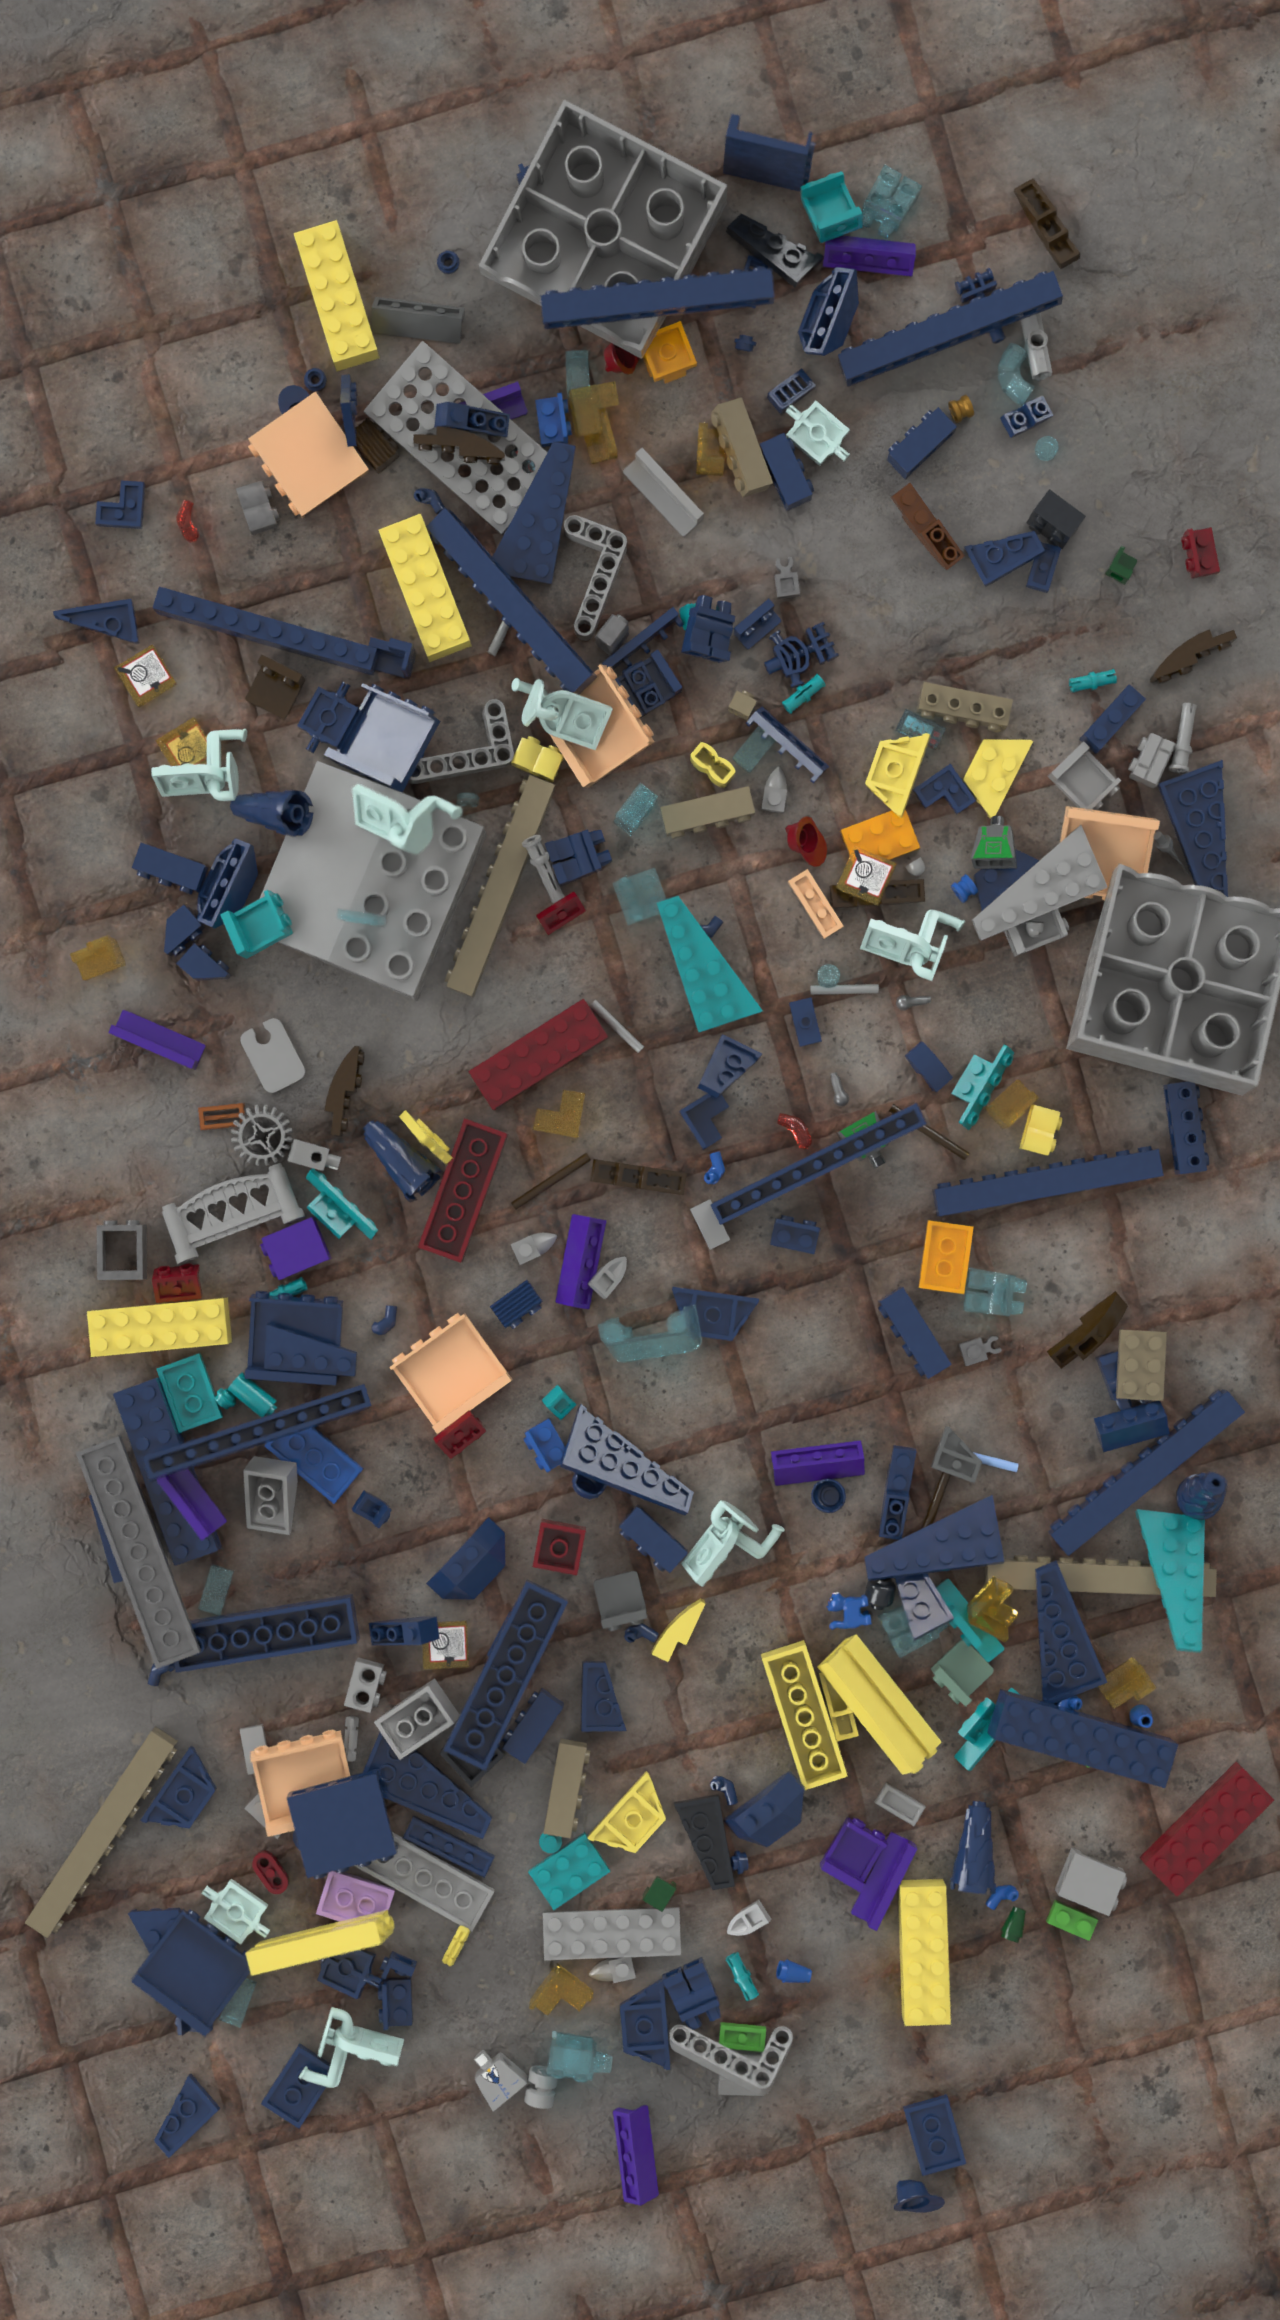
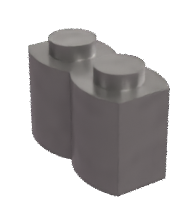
(257, 508)
(612, 634)

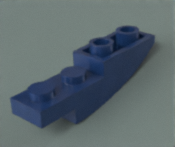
(897, 1492)

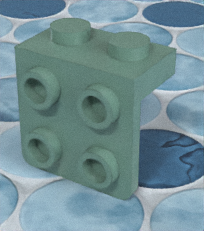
(961, 1672)

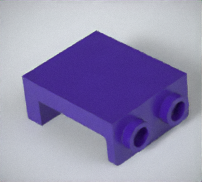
(295, 1248)
(853, 1853)

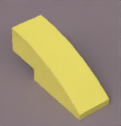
(678, 1630)
(840, 1714)

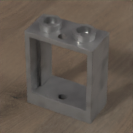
(131, 1225)

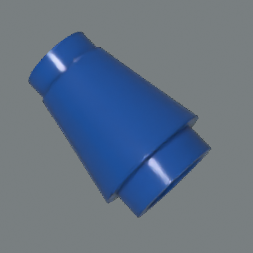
(1138, 1712)
(792, 1972)

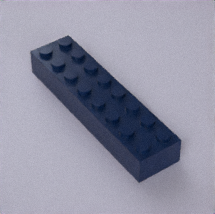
(151, 1430)
(273, 1632)
(505, 1674)
(1082, 1738)

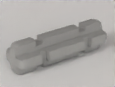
(351, 1737)

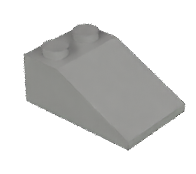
(270, 1494)
(417, 1719)

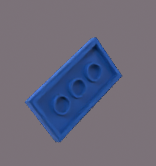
(318, 1461)

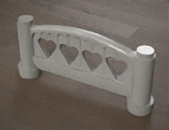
(279, 1202)

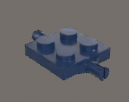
(327, 717)
(349, 1972)

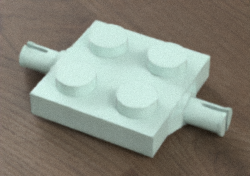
(817, 433)
(236, 1911)

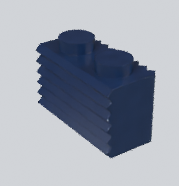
(516, 1304)

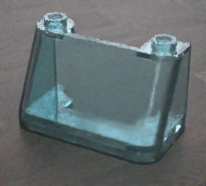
(681, 1338)

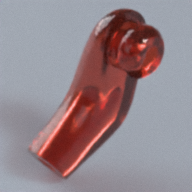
(184, 521)
(798, 1129)

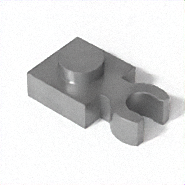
(786, 582)
(975, 1351)

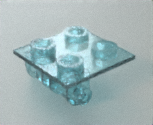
(639, 895)

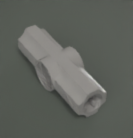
(1037, 355)

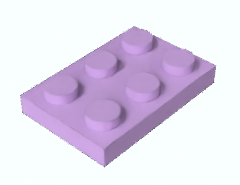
(352, 1896)

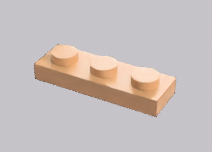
(815, 904)

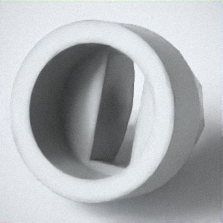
(916, 867)
(1034, 928)

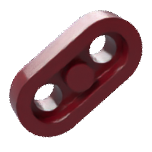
(268, 1872)

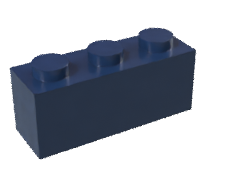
(921, 442)
(786, 471)
(1112, 718)
(169, 869)
(1131, 1426)
(652, 1539)
(532, 1725)

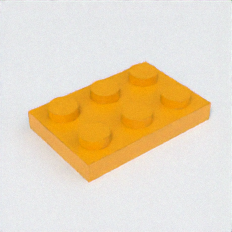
(882, 835)
(945, 1257)

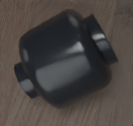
(880, 1593)

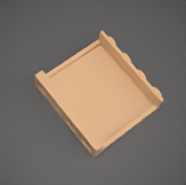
(307, 455)
(621, 738)
(1113, 839)
(450, 1372)
(295, 1767)

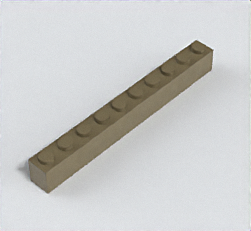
(500, 887)
(1090, 1575)
(100, 1833)

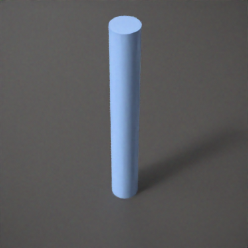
(999, 1463)

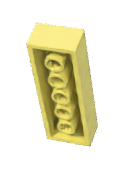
(336, 295)
(425, 587)
(159, 1327)
(804, 1715)
(924, 1952)

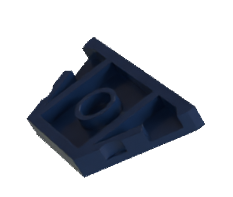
(994, 882)
(718, 1313)
(182, 1794)
(153, 1924)
(646, 2025)

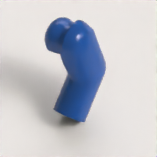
(716, 1170)
(1071, 1703)
(1002, 1893)

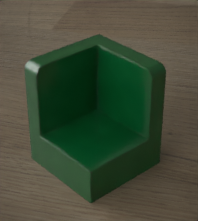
(1121, 566)
(659, 1893)

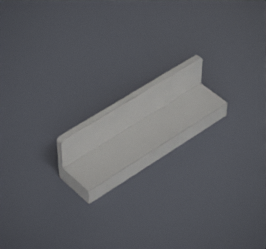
(663, 493)

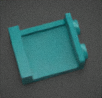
(830, 207)
(258, 925)

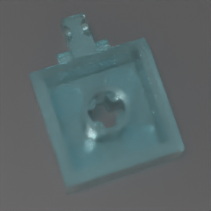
(576, 2057)

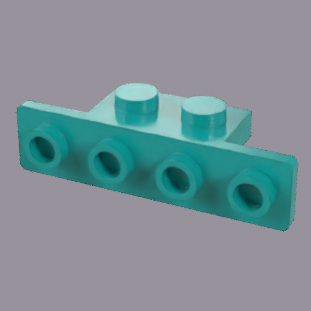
(979, 1082)
(335, 1210)
(984, 1643)
(976, 1734)

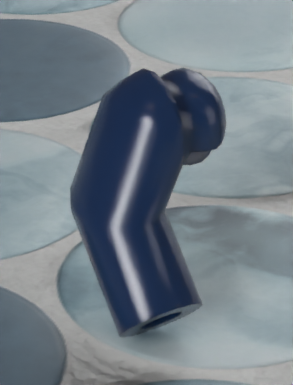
(430, 497)
(712, 927)
(386, 1323)
(641, 1630)
(155, 1674)
(726, 1786)

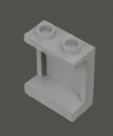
(1084, 779)
(1054, 929)
(1090, 1882)

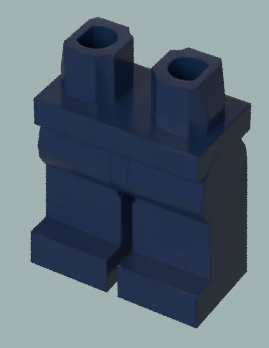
(709, 630)
(582, 850)
(1108, 1367)
(694, 2000)

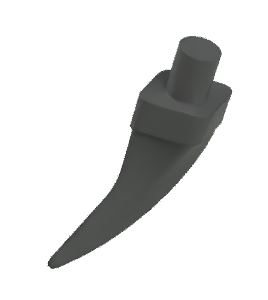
(1165, 844)

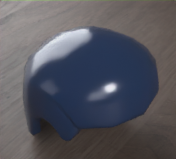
(587, 1487)
(828, 1496)

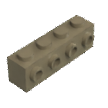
(741, 447)
(964, 706)
(707, 811)
(565, 1788)

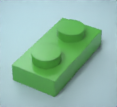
(1072, 1920)
(742, 2036)

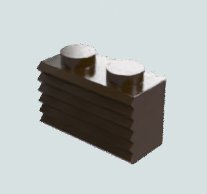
(375, 446)

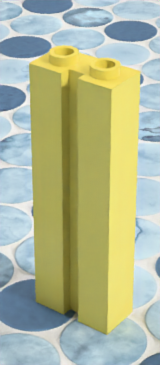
(879, 1705)
(320, 1942)

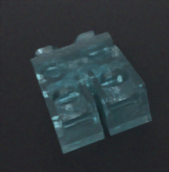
(888, 209)
(635, 809)
(1000, 1295)
(899, 1633)

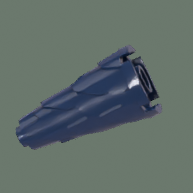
(276, 810)
(405, 1165)
(1201, 1495)
(974, 1862)

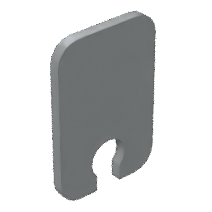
(275, 1062)

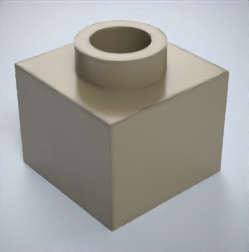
(742, 704)

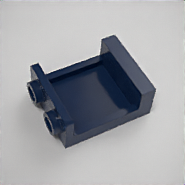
(661, 675)

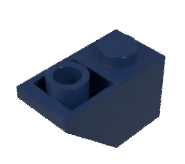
(180, 929)
(201, 966)

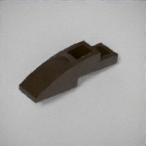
(470, 445)
(1184, 656)
(345, 1080)
(1096, 1328)

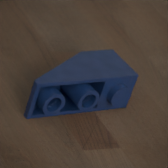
(472, 419)
(404, 1631)

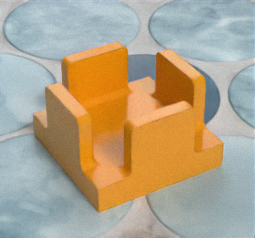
(669, 354)

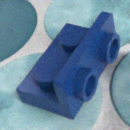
(552, 420)
(546, 1444)

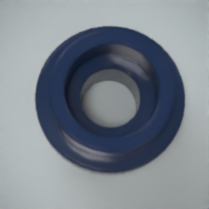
(443, 257)
(745, 343)
(315, 373)
(739, 1862)

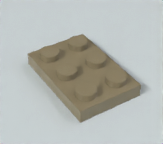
(1141, 1365)

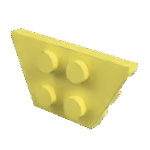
(896, 770)
(994, 771)
(427, 1137)
(632, 1818)

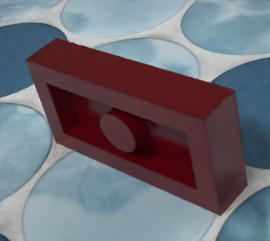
(561, 913)

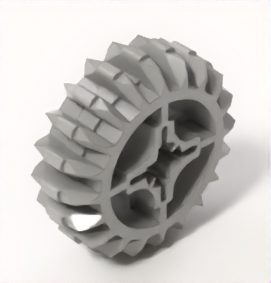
(252, 1117)

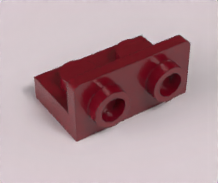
(1200, 552)
(176, 1283)
(460, 1434)

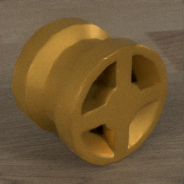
(961, 409)

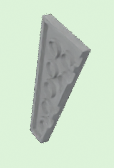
(1055, 881)

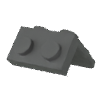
(620, 1600)

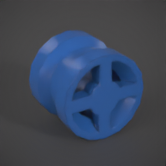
(964, 888)

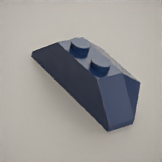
(830, 312)
(227, 883)
(472, 1564)
(769, 1812)

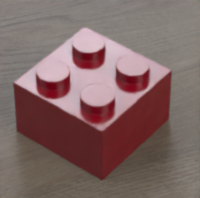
(559, 1547)

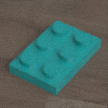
(189, 1392)
(569, 1871)

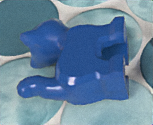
(851, 1611)

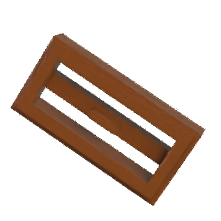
(202, 1118)

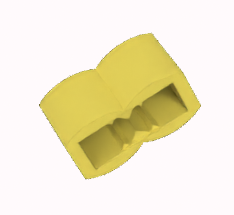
(537, 759)
(707, 761)
(1040, 1130)

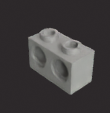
(360, 1683)

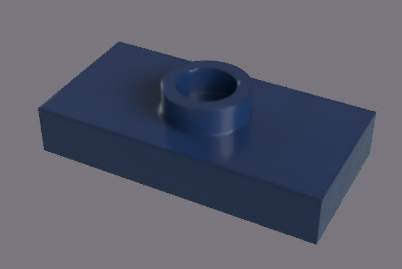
(805, 1022)

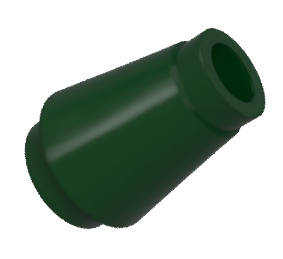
(1014, 1925)

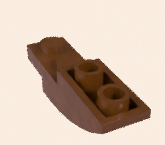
(926, 527)

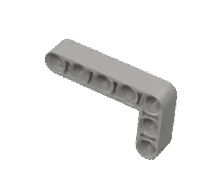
(600, 574)
(468, 756)
(734, 2060)

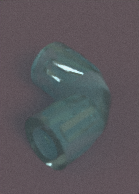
(1009, 374)

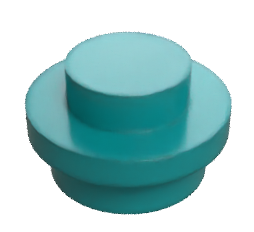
(225, 1398)
(550, 1843)

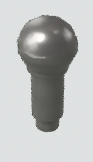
(905, 1002)
(840, 1097)

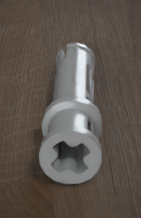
(1182, 748)
(540, 859)

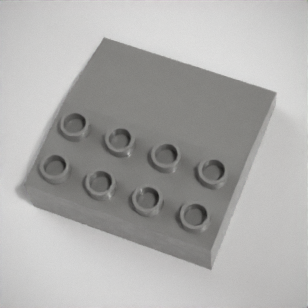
(602, 214)
(361, 872)
(1180, 982)

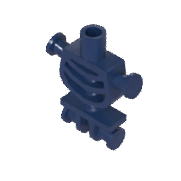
(998, 334)
(779, 662)

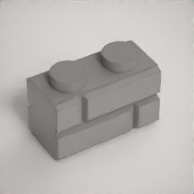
(1151, 760)

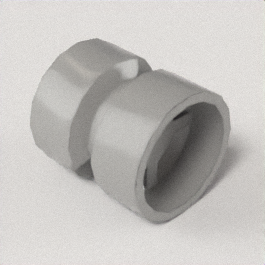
(540, 2091)

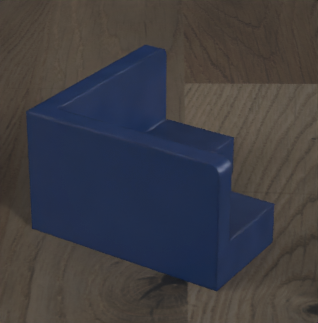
(395, 657)
(699, 1116)

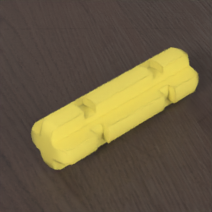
(456, 1945)

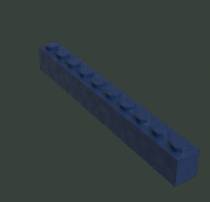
(657, 298)
(950, 328)
(511, 601)
(266, 631)
(818, 1163)
(1047, 1182)
(256, 1433)
(1146, 1471)

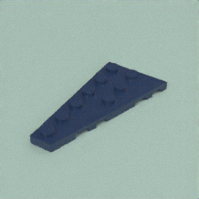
(535, 531)

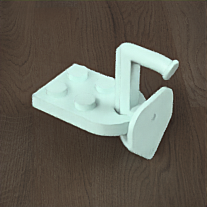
(573, 720)
(202, 778)
(389, 820)
(908, 947)
(720, 1539)
(355, 2040)

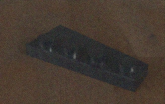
(782, 256)
(707, 1834)

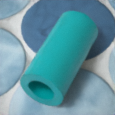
(253, 1396)

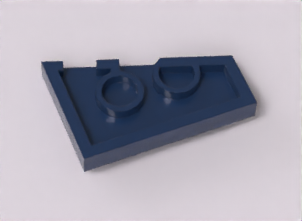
(348, 407)
(1003, 556)
(727, 1065)

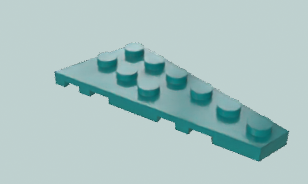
(707, 978)
(1177, 1562)

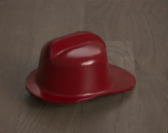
(619, 360)
(807, 840)

